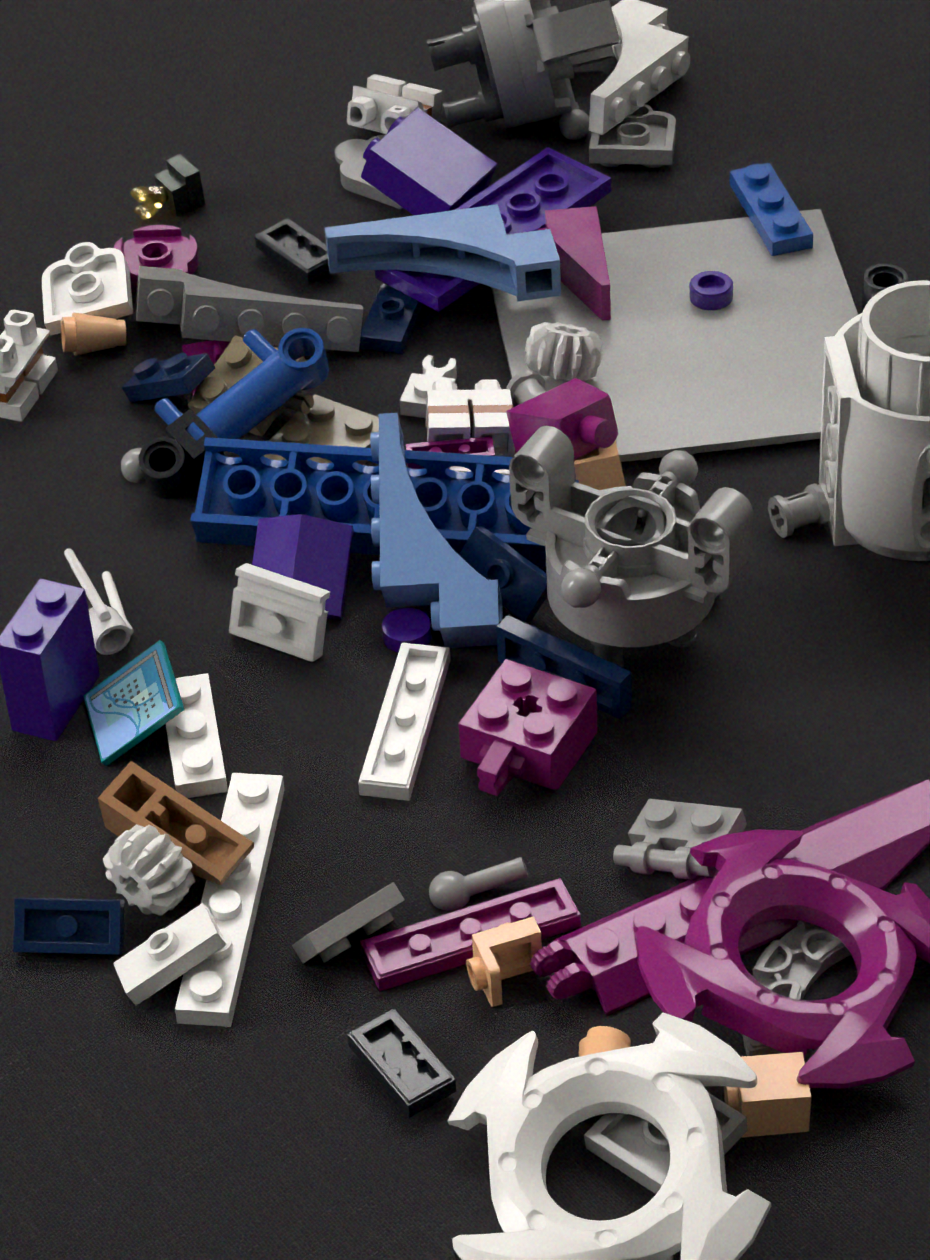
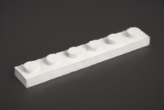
(212, 987)

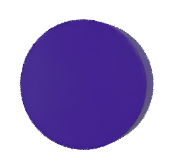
(711, 290)
(406, 626)

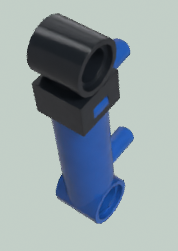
(233, 411)

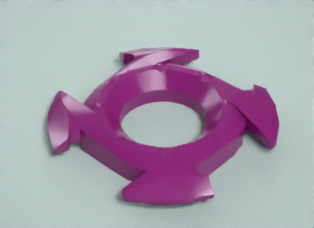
(761, 886)

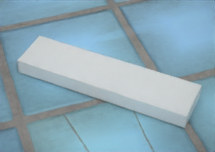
(404, 722)

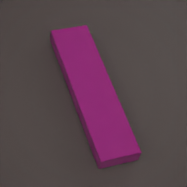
(447, 939)

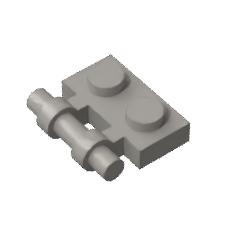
(668, 831)

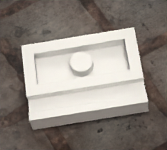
(279, 612)

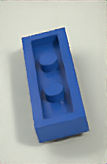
(771, 209)

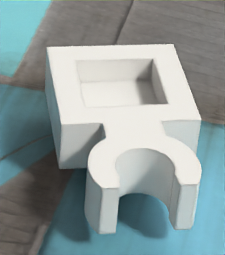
(414, 397)

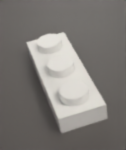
(195, 741)

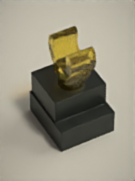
(175, 187)

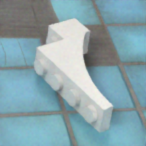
(647, 63)

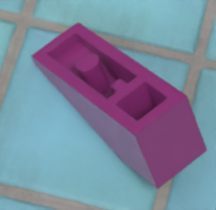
(581, 256)

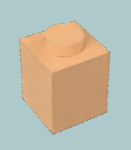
(777, 1101)

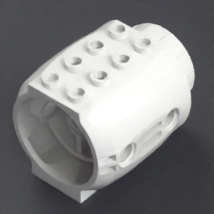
(879, 425)

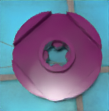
(161, 241)

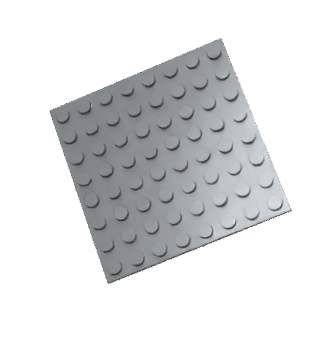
(695, 373)

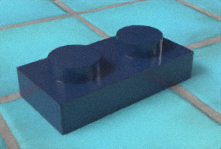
(167, 377)
(68, 925)

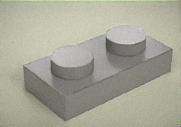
(332, 936)

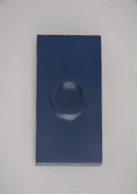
(389, 321)
(520, 581)

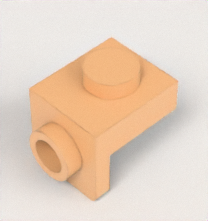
(501, 955)

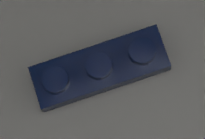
(547, 653)

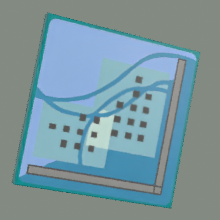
(133, 703)

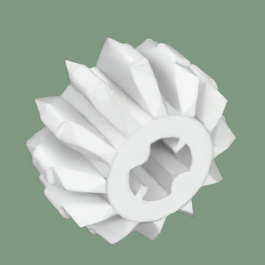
(563, 351)
(148, 869)

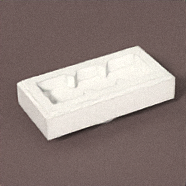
(169, 954)

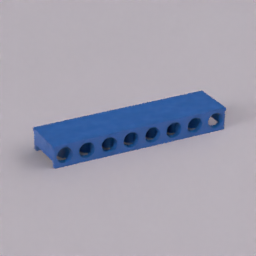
(253, 487)

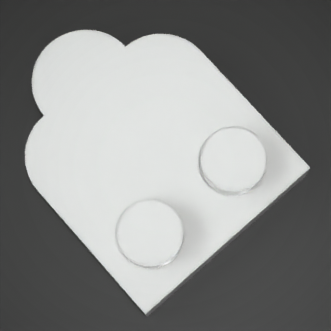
(86, 283)

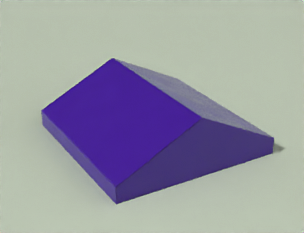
(309, 552)

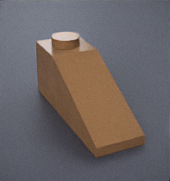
(145, 800)

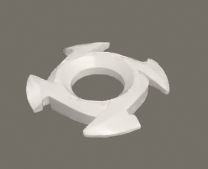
(651, 1081)

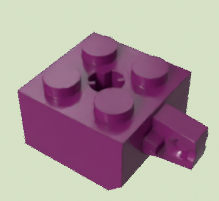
(527, 727)

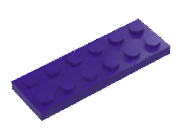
(522, 196)

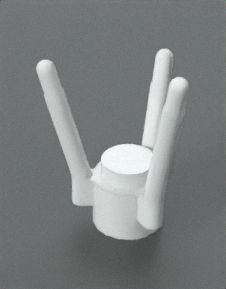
(108, 624)

